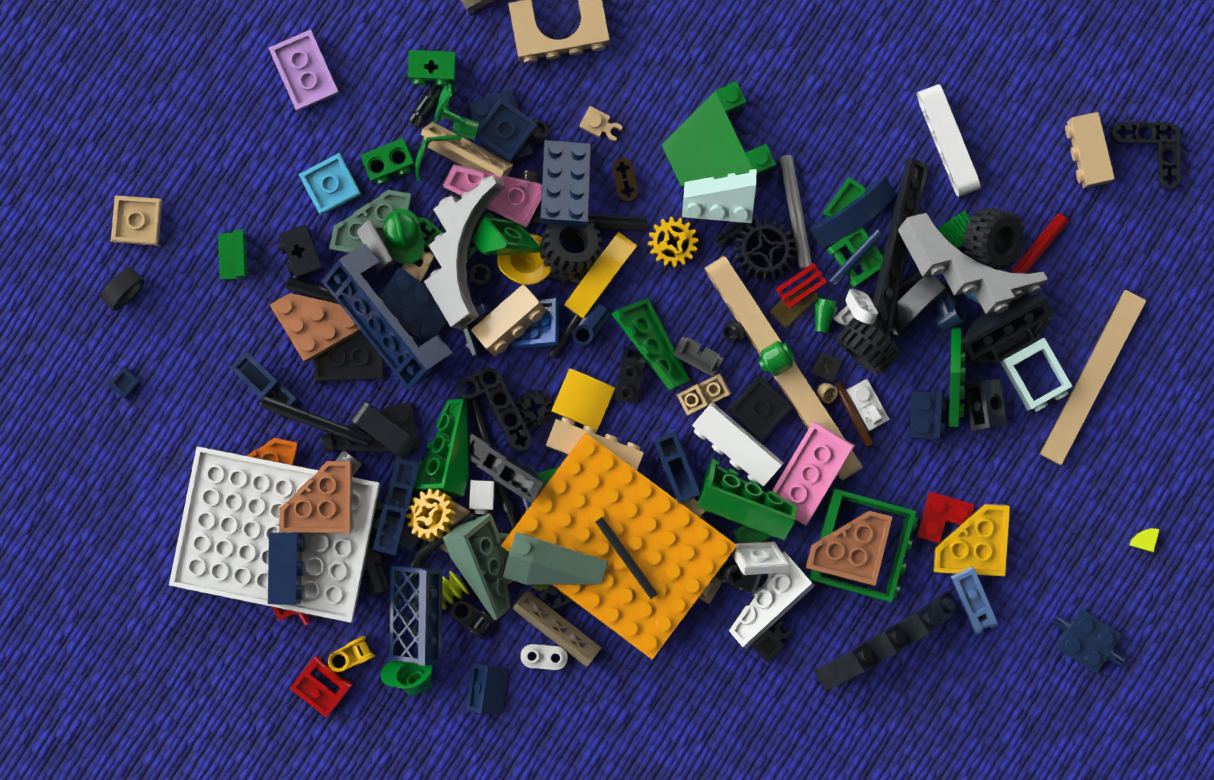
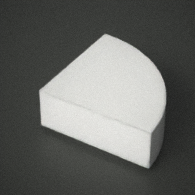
(844, 316)

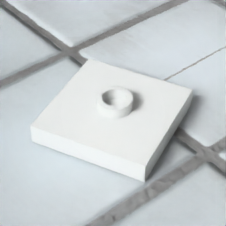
(760, 558)

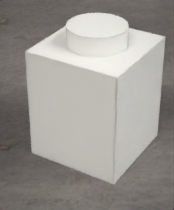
(482, 496)

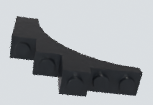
(887, 642)

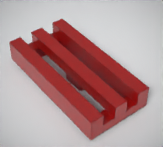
(817, 274)

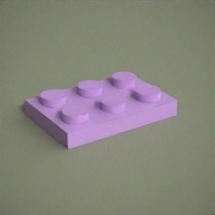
(303, 70)

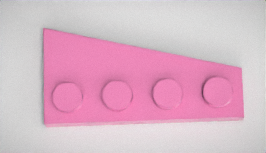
(515, 202)

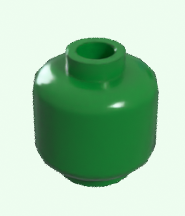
(776, 358)

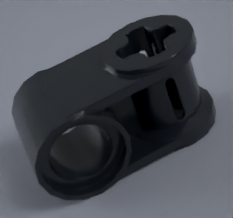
(731, 574)
(473, 619)

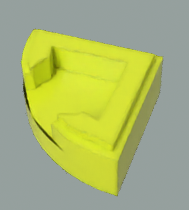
(1145, 540)

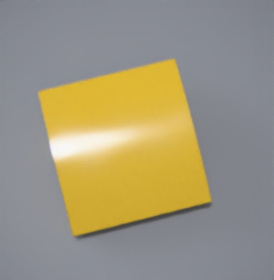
(583, 399)

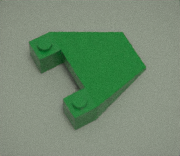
(708, 144)

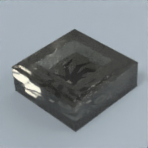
(827, 367)

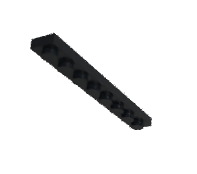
(896, 251)

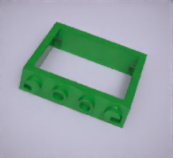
(904, 543)

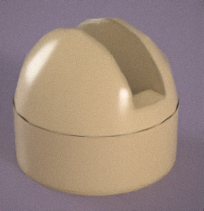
(827, 392)

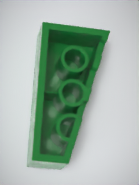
(745, 502)

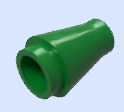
(824, 314)

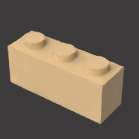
(1089, 150)
(509, 320)

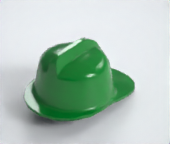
(403, 236)
(408, 676)

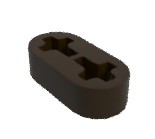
(619, 181)

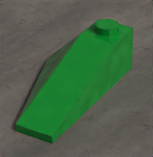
(447, 457)

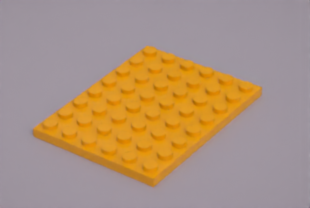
(662, 536)

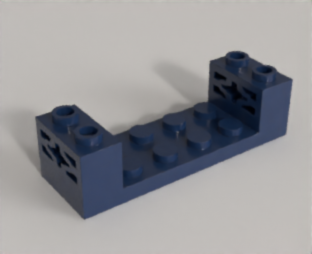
(377, 323)

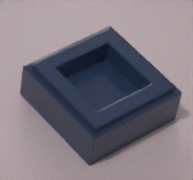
(124, 382)

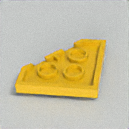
(977, 543)

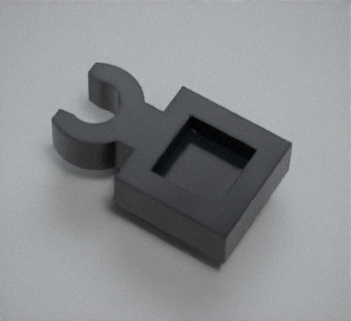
(769, 642)

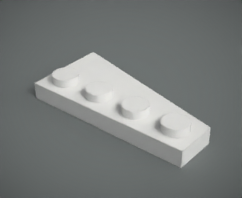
(770, 603)

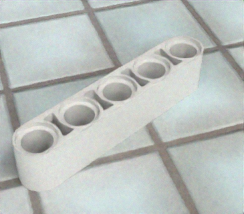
(948, 140)

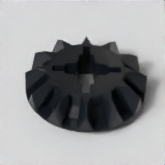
(544, 412)

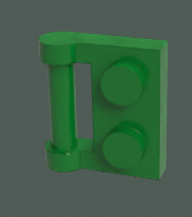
(869, 263)

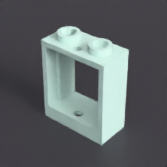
(1018, 384)

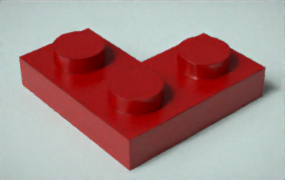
(939, 510)

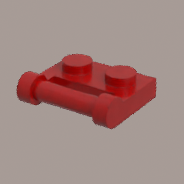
(317, 693)

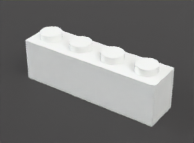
(737, 444)

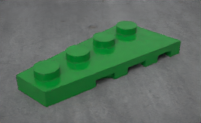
(650, 338)

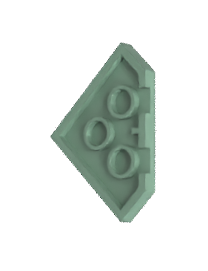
(345, 234)

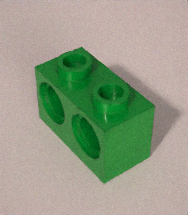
(385, 155)

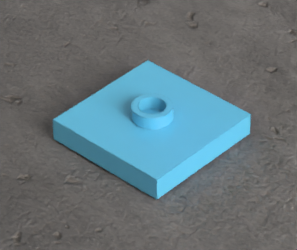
(330, 184)

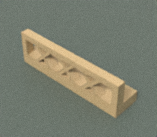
(465, 152)

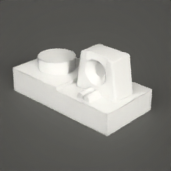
(867, 404)

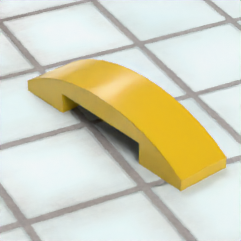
(600, 275)

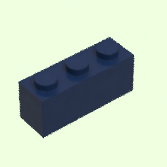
(285, 568)

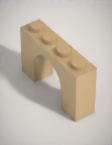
(533, 44)

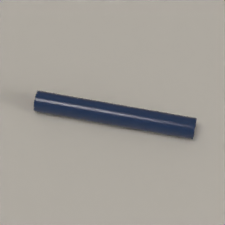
(855, 257)

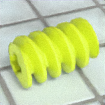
(452, 588)

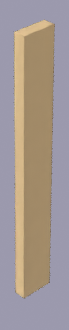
(1092, 377)

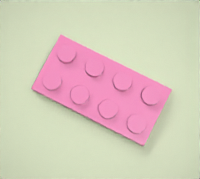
(812, 470)

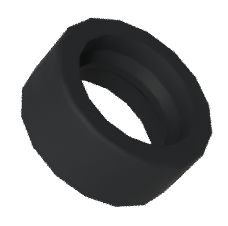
(122, 289)

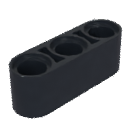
(383, 429)

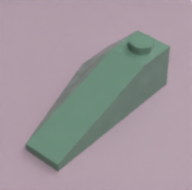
(477, 557)
(548, 563)

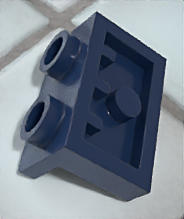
(926, 415)

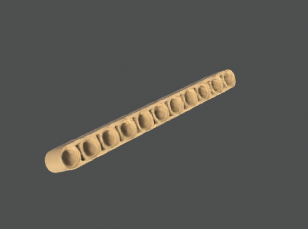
(762, 335)

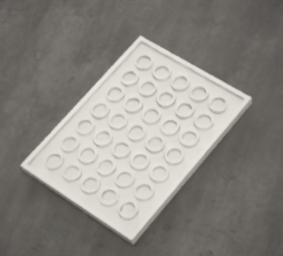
(227, 529)

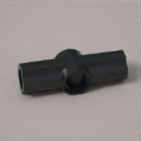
(373, 570)

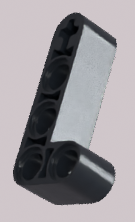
(499, 412)

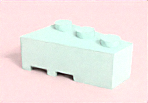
(721, 198)

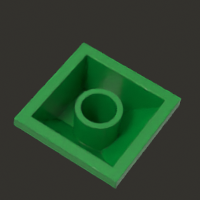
(503, 238)

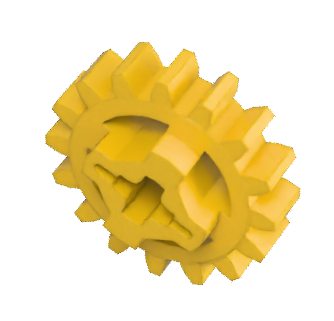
(663, 246)
(431, 515)

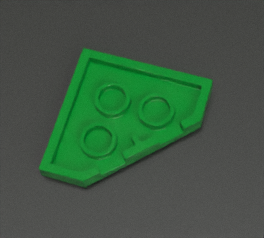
(957, 377)

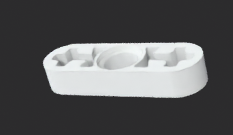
(861, 306)

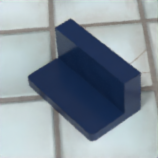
(487, 689)

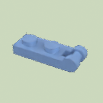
(974, 600)

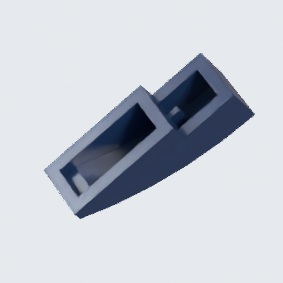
(262, 381)
(676, 467)

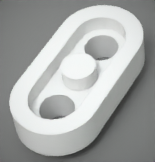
(543, 658)

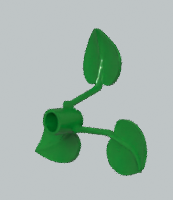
(462, 126)

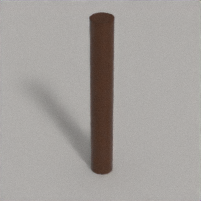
(854, 415)

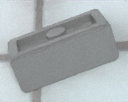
(371, 238)

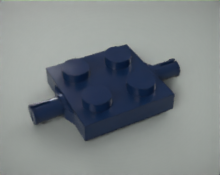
(1088, 640)

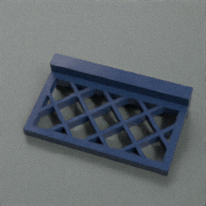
(429, 615)

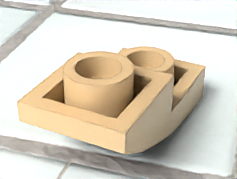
(703, 394)

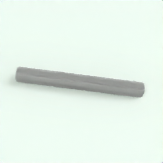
(795, 211)

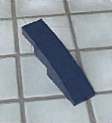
(396, 506)

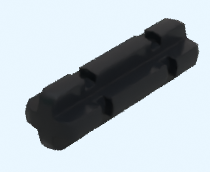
(425, 106)
(731, 233)

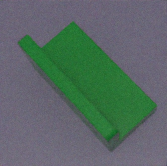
(233, 255)

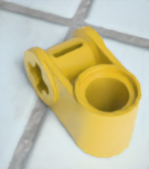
(352, 654)

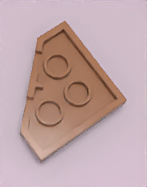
(313, 324)
(321, 503)
(853, 549)

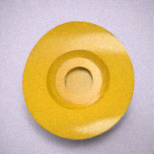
(524, 268)

